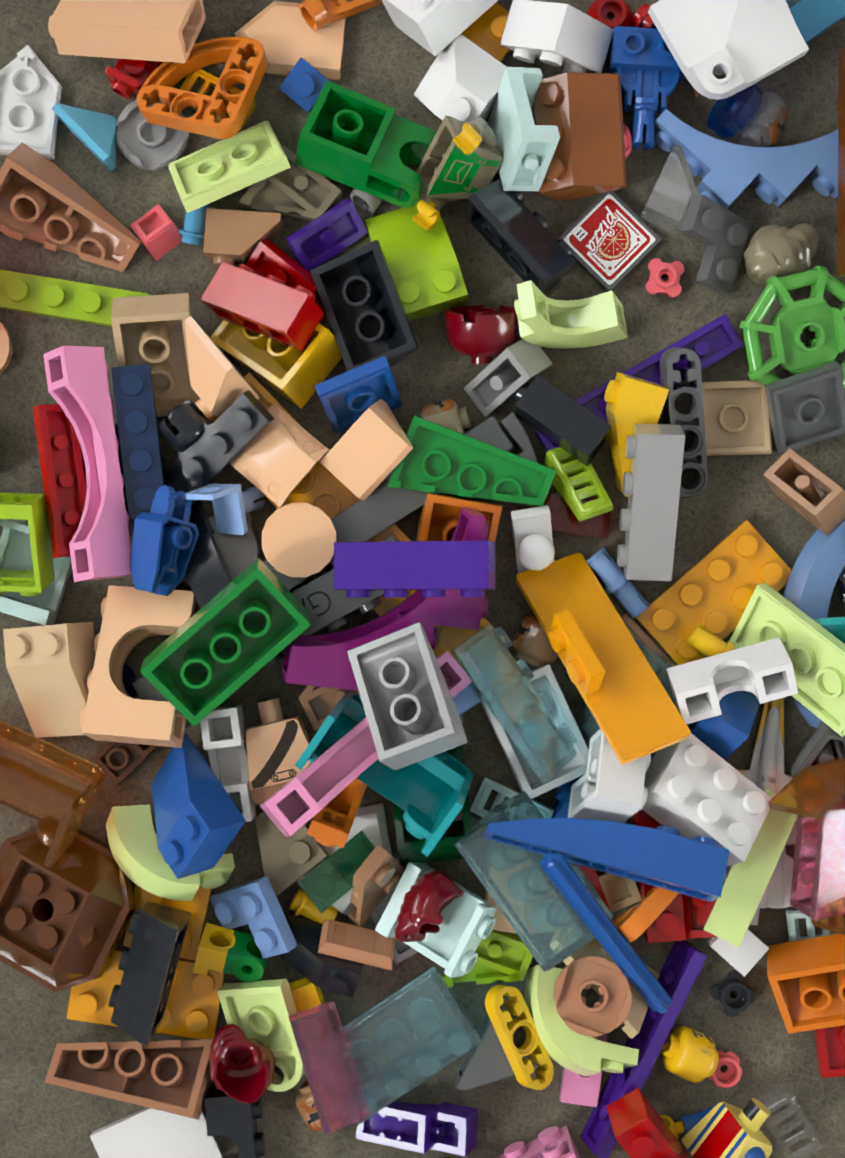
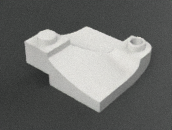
(728, 38)

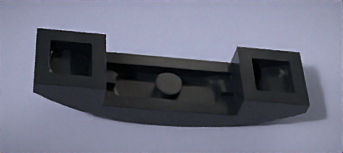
(206, 568)

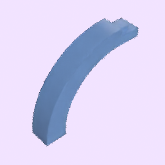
(813, 582)

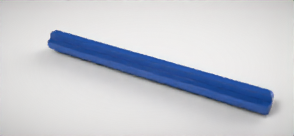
(605, 931)

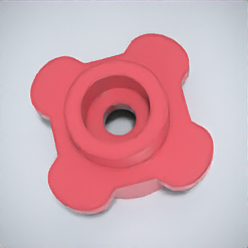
(656, 285)

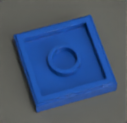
(354, 391)

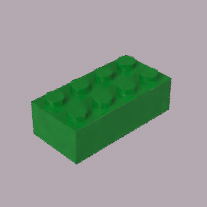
(226, 642)

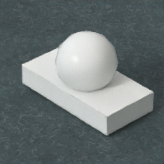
(533, 538)

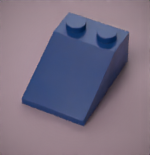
(192, 812)

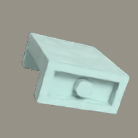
(524, 146)
(17, 554)
(463, 926)

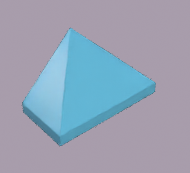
(93, 129)

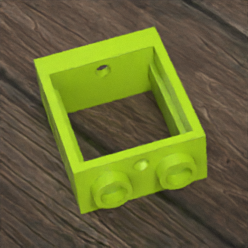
(31, 508)

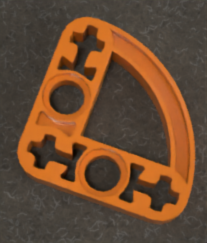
(210, 108)

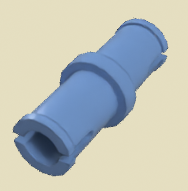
(617, 584)

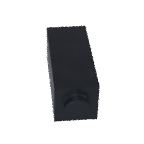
(562, 420)

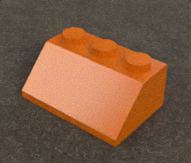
(809, 982)

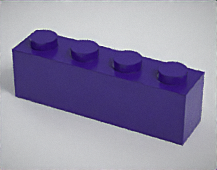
(414, 566)

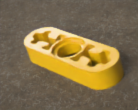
(505, 1028)

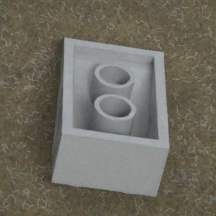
(406, 698)

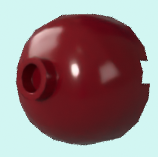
(481, 330)

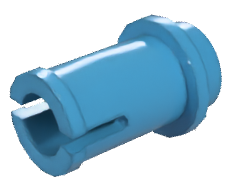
(194, 226)

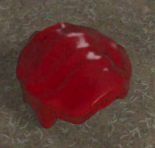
(423, 906)
(240, 1064)

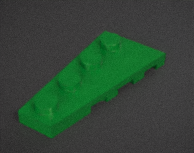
(468, 467)

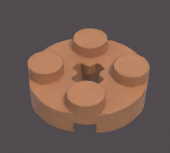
(572, 1006)

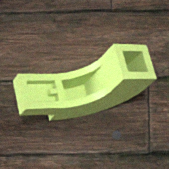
(569, 322)
(137, 854)
(570, 1049)

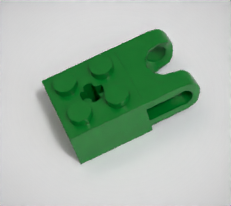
(364, 145)

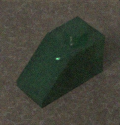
(335, 874)

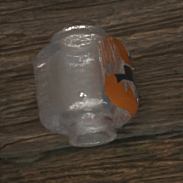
(766, 124)

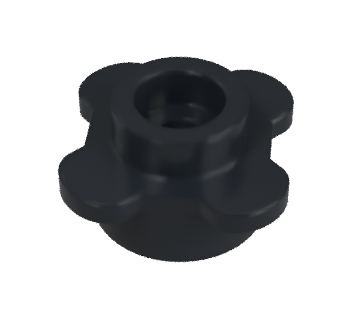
(743, 997)

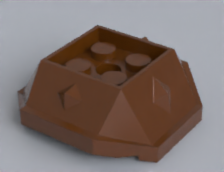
(89, 904)

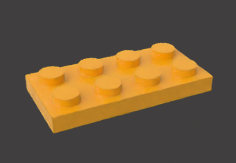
(713, 592)
(190, 1010)

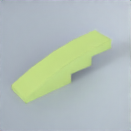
(749, 880)

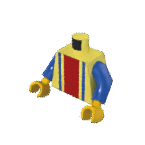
(724, 1131)

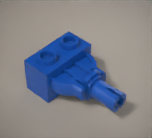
(646, 74)

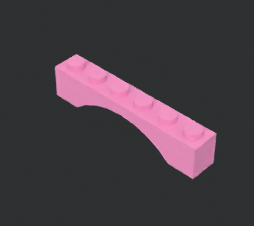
(81, 387)
(339, 766)

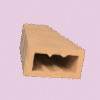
(127, 28)

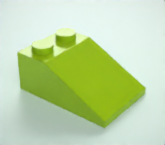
(419, 262)

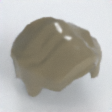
(780, 251)

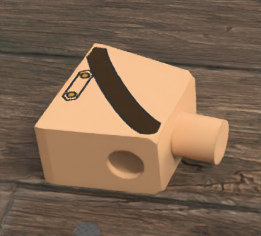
(274, 746)

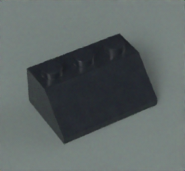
(519, 236)
(364, 307)
(148, 970)

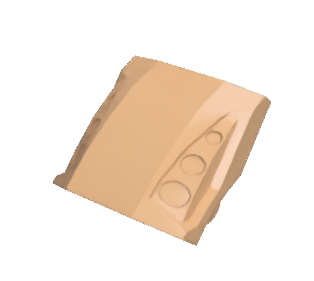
(279, 457)

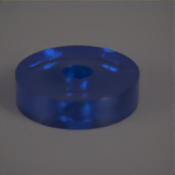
(734, 112)

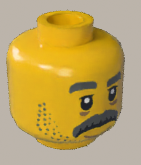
(690, 1054)

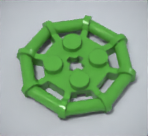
(789, 323)

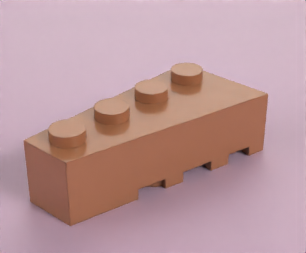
(150, 1075)

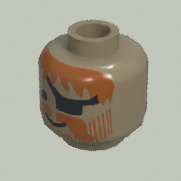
(448, 414)

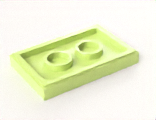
(228, 166)

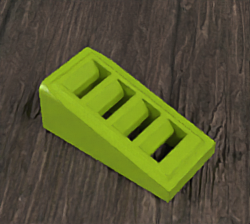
(586, 475)

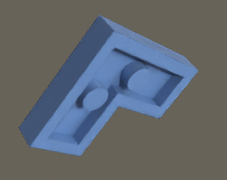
(258, 907)

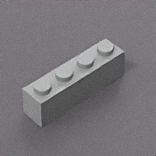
(652, 501)

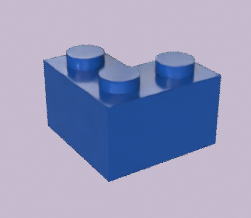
(732, 728)

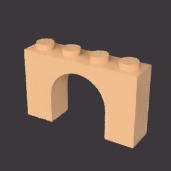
(110, 712)

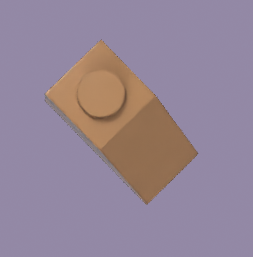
(236, 233)

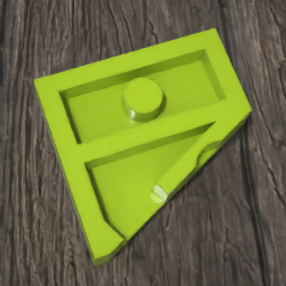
(499, 958)

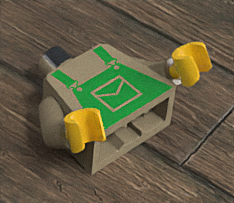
(456, 165)

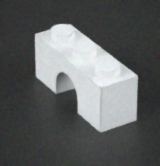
(756, 668)
(227, 749)

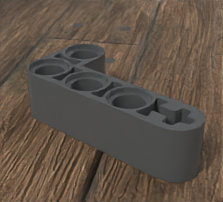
(689, 419)

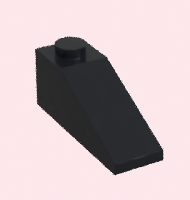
(324, 971)

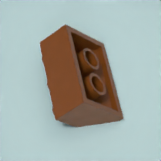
(590, 131)

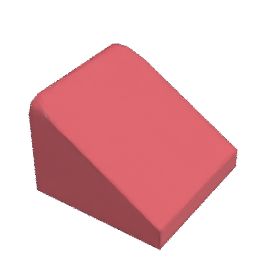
(157, 232)

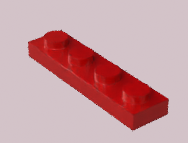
(61, 475)

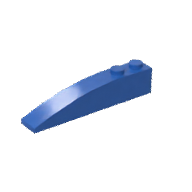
(624, 850)

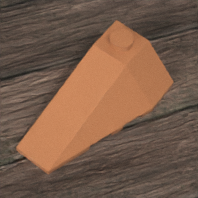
(53, 210)

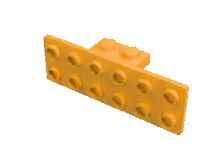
(602, 658)

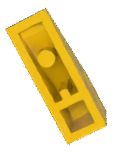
(630, 402)

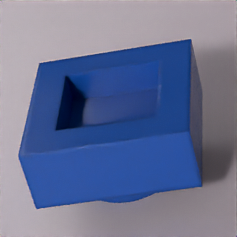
(303, 84)

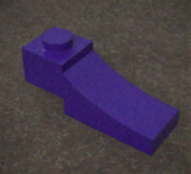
(423, 1127)

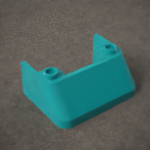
(427, 790)

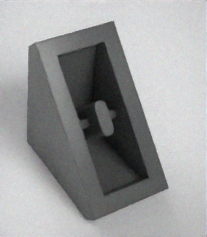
(484, 1062)

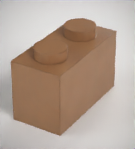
(807, 491)

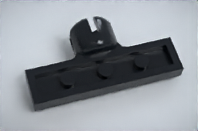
(207, 445)

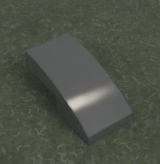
(518, 436)

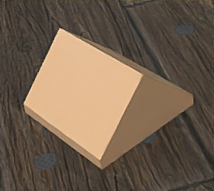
(368, 450)

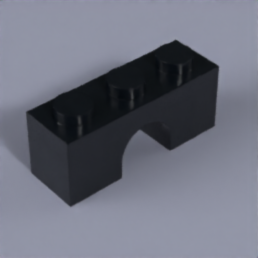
(236, 1121)

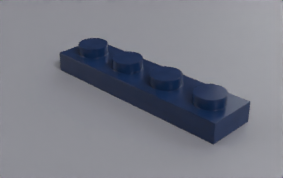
(138, 436)

